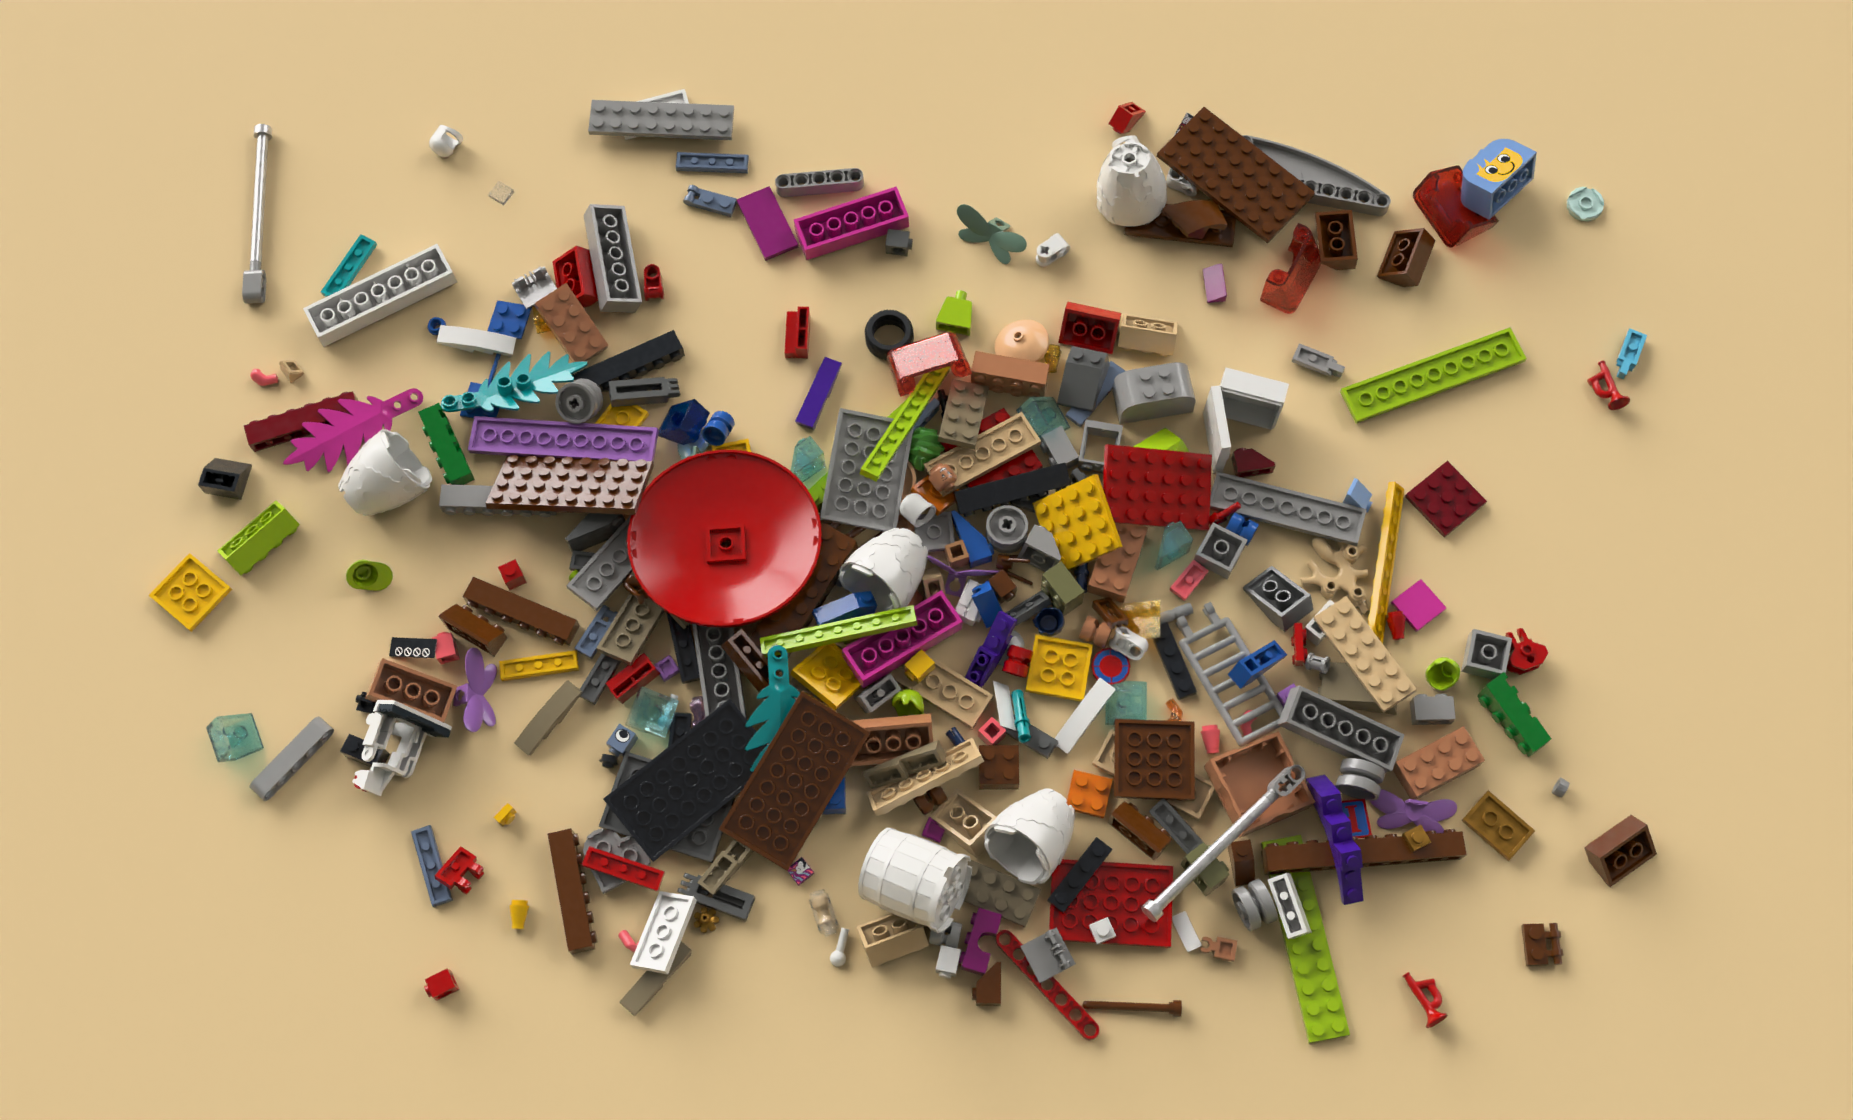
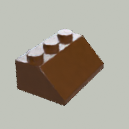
(1336, 239)
(1406, 257)
(474, 628)
(1139, 830)
(1621, 850)

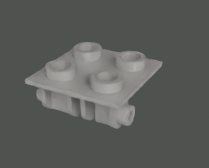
(534, 286)
(1048, 955)

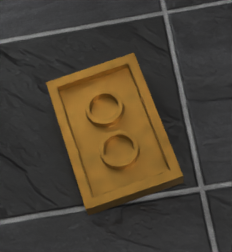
(1498, 825)

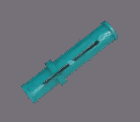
(1022, 722)

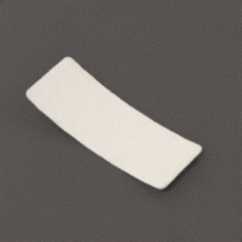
(1186, 931)

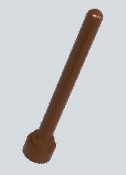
(1174, 1008)

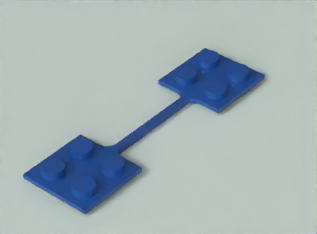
(508, 320)

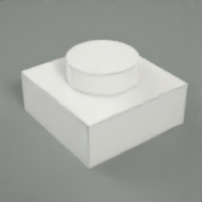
(1102, 930)

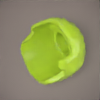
(1442, 673)
(908, 703)

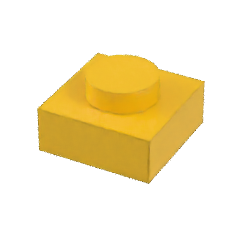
(505, 815)

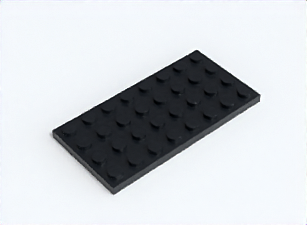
(686, 781)

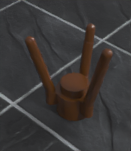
(1006, 561)

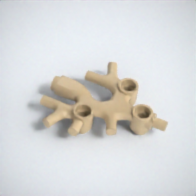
(1347, 575)

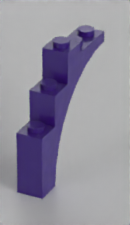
(1339, 833)

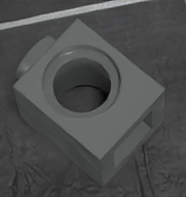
(898, 242)

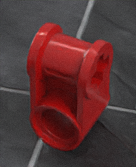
(653, 285)

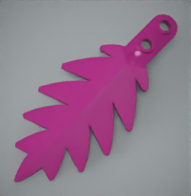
(348, 428)

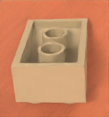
(965, 821)

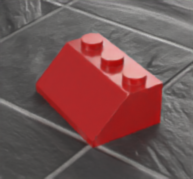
(577, 271)
(1089, 327)

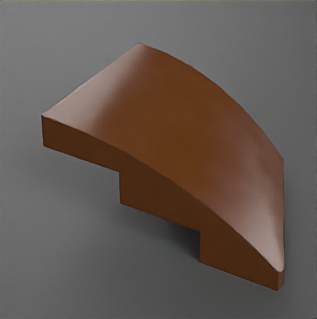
(1196, 217)

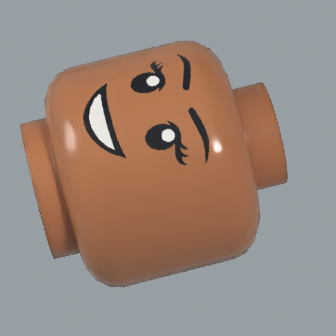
(942, 477)

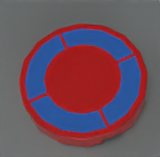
(1110, 666)

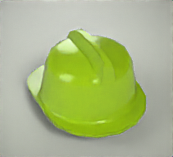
(369, 575)

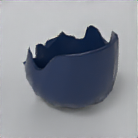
(1049, 621)

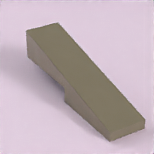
(911, 762)
(652, 982)

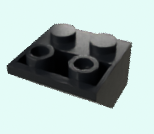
(225, 478)

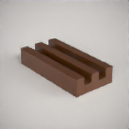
(1108, 614)

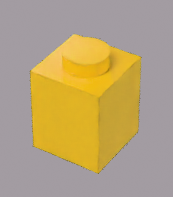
(919, 666)

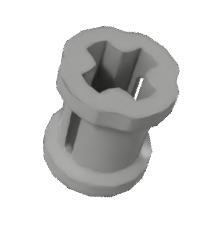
(1317, 663)

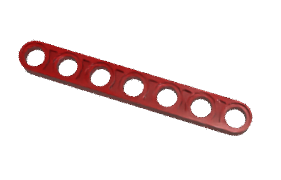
(1050, 994)

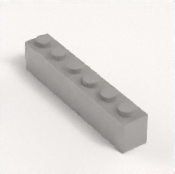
(472, 499)

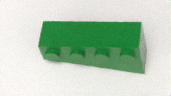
(445, 445)
(1513, 715)

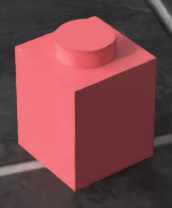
(446, 648)
(991, 732)

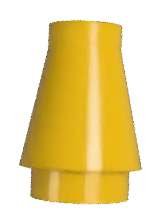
(518, 913)

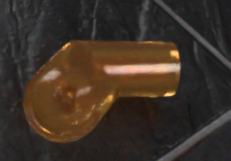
(1176, 712)

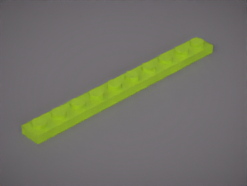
(902, 424)

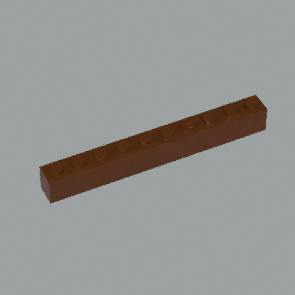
(1374, 852)

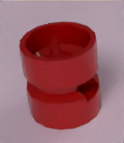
(1017, 661)

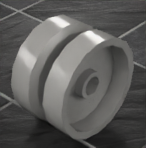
(579, 401)
(999, 521)
(1360, 779)
(1254, 905)

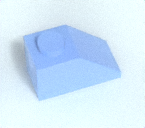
(1358, 495)

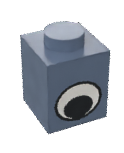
(621, 741)

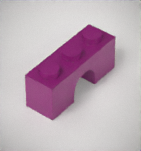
(984, 923)

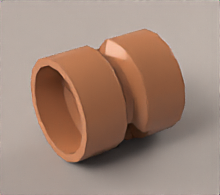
(1095, 632)

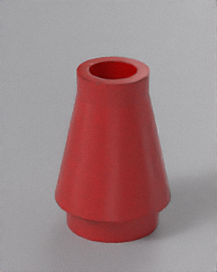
(1396, 623)

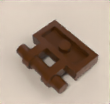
(1535, 944)

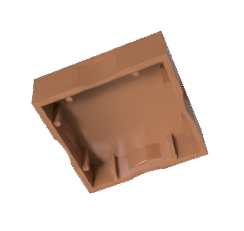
(1243, 779)

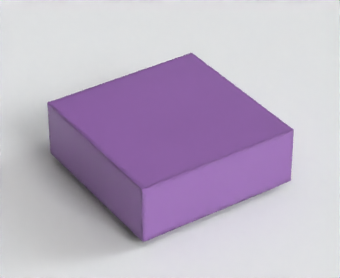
(667, 668)

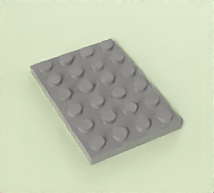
(853, 497)

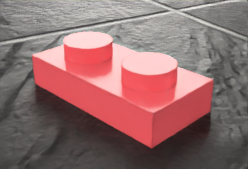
(1189, 580)

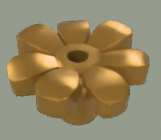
(709, 922)

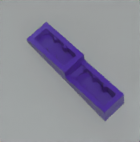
(818, 393)

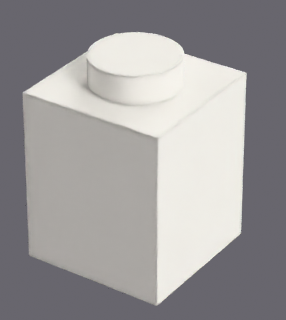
(948, 961)

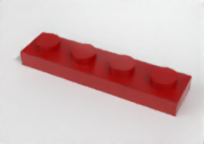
(623, 868)

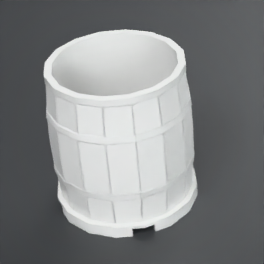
(914, 878)

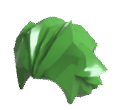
(924, 447)

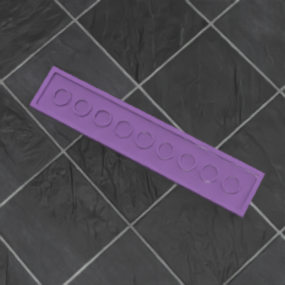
(561, 439)

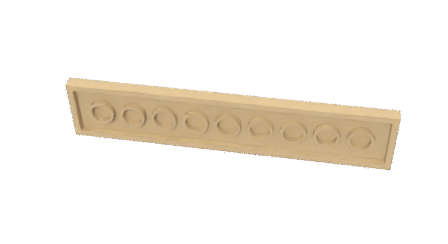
(942, 689)

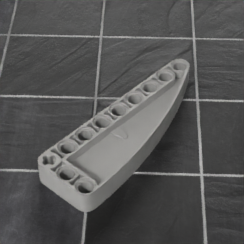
(1327, 178)

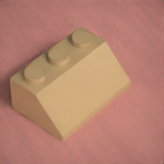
(1148, 335)
(891, 938)

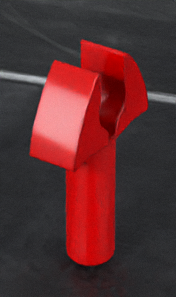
(1220, 517)

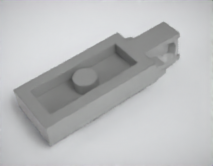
(1317, 361)

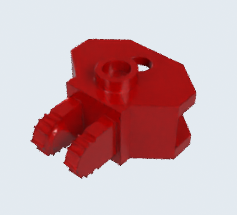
(1525, 655)

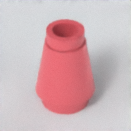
(1211, 738)

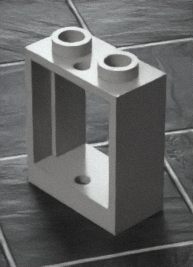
(1099, 429)

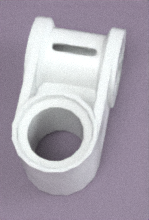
(1180, 184)
(1051, 250)
(1128, 642)

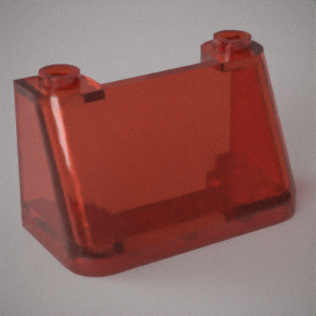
(1441, 204)
(1287, 289)
(924, 357)

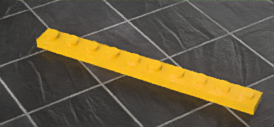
(1386, 557)

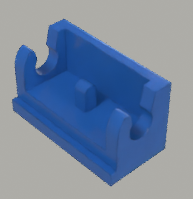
(986, 603)

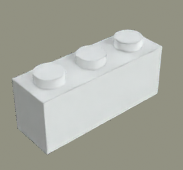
(1289, 906)

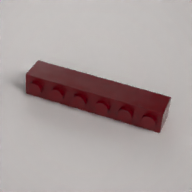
(288, 425)

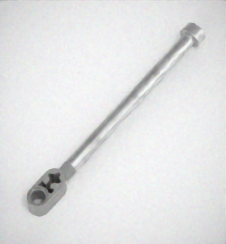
(255, 279)
(1154, 908)

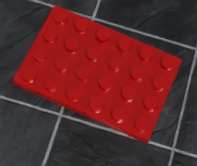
(1157, 486)
(1119, 894)

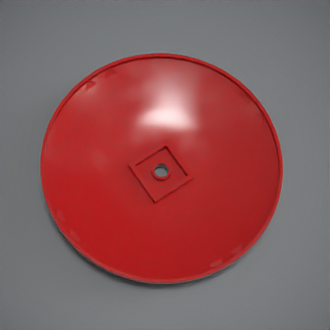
(714, 500)

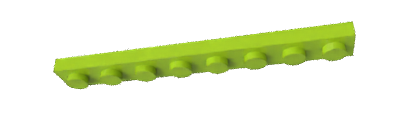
(841, 630)

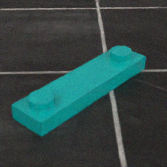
(350, 265)

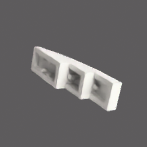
(474, 339)
(1084, 715)

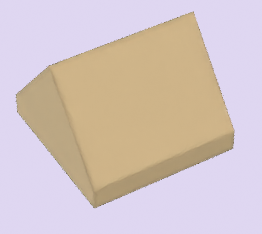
(291, 370)

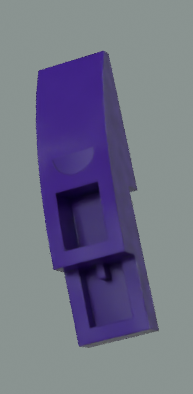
(992, 650)

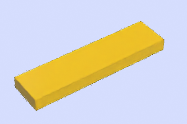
(539, 665)

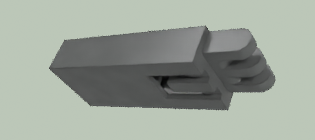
(635, 391)
(725, 900)

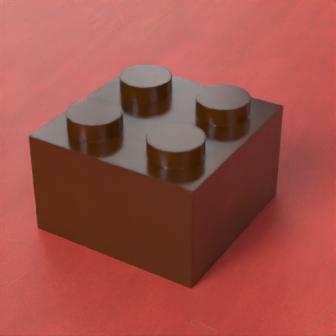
(999, 767)

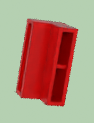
(797, 333)
(633, 677)

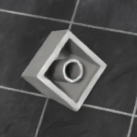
(1040, 549)

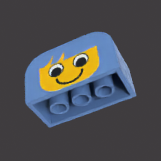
(1496, 176)

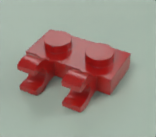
(1298, 640)
(454, 869)

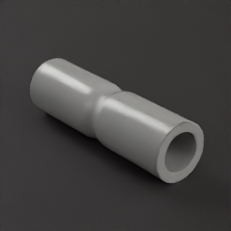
(1170, 615)

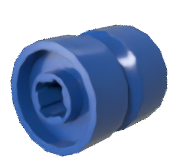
(718, 428)
(1241, 527)

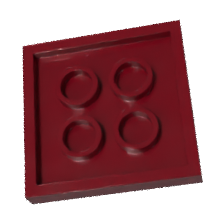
(1445, 499)

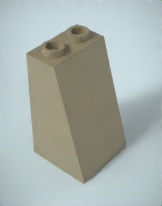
(1345, 689)

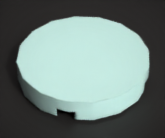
(1585, 204)

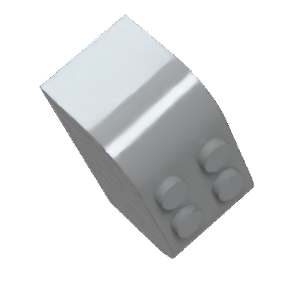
(1153, 392)

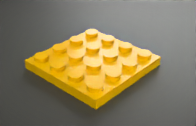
(1079, 522)

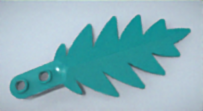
(519, 386)
(775, 706)

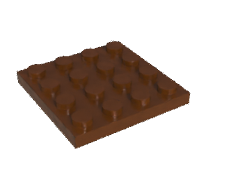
(1154, 759)

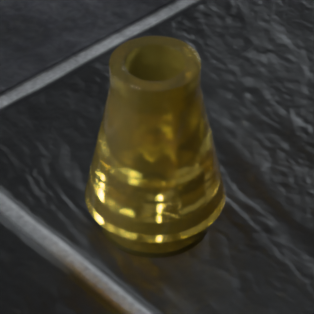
(1052, 357)

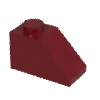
(1251, 463)

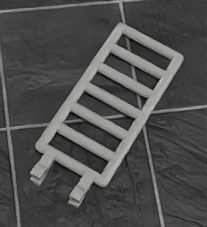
(1212, 691)

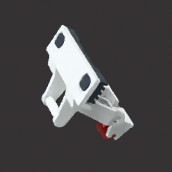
(412, 727)

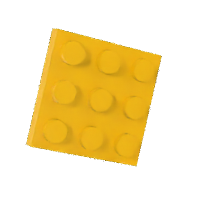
(190, 592)
(1059, 668)
(827, 675)

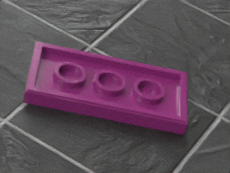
(767, 223)

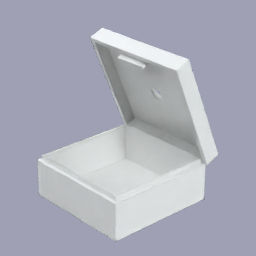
(1241, 399)

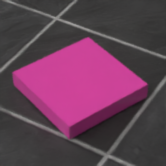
(1418, 605)

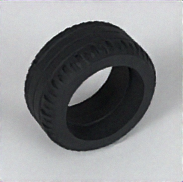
(883, 318)

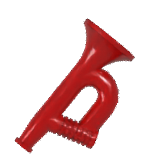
(1617, 400)
(1433, 1016)

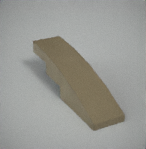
(547, 717)
(725, 866)

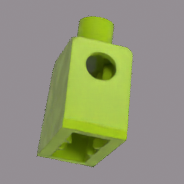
(955, 314)

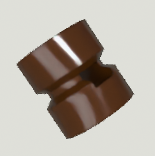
(937, 798)

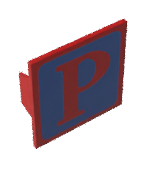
(1357, 813)

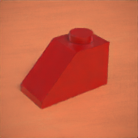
(1126, 117)

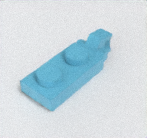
(1630, 352)

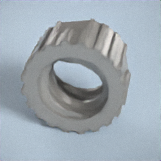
(1560, 787)

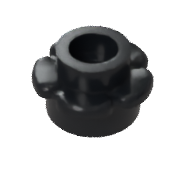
(608, 760)

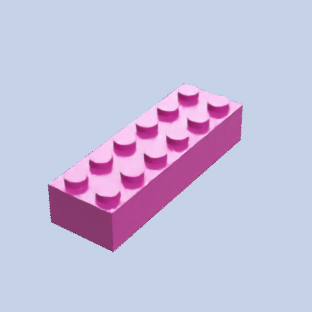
(851, 223)
(884, 652)

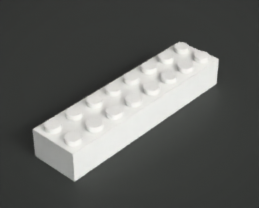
(380, 295)

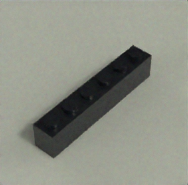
(635, 361)
(1012, 488)

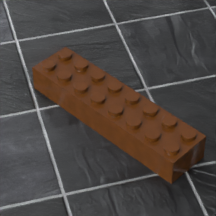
(798, 614)

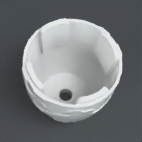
(1131, 186)
(383, 475)
(887, 567)
(1032, 836)

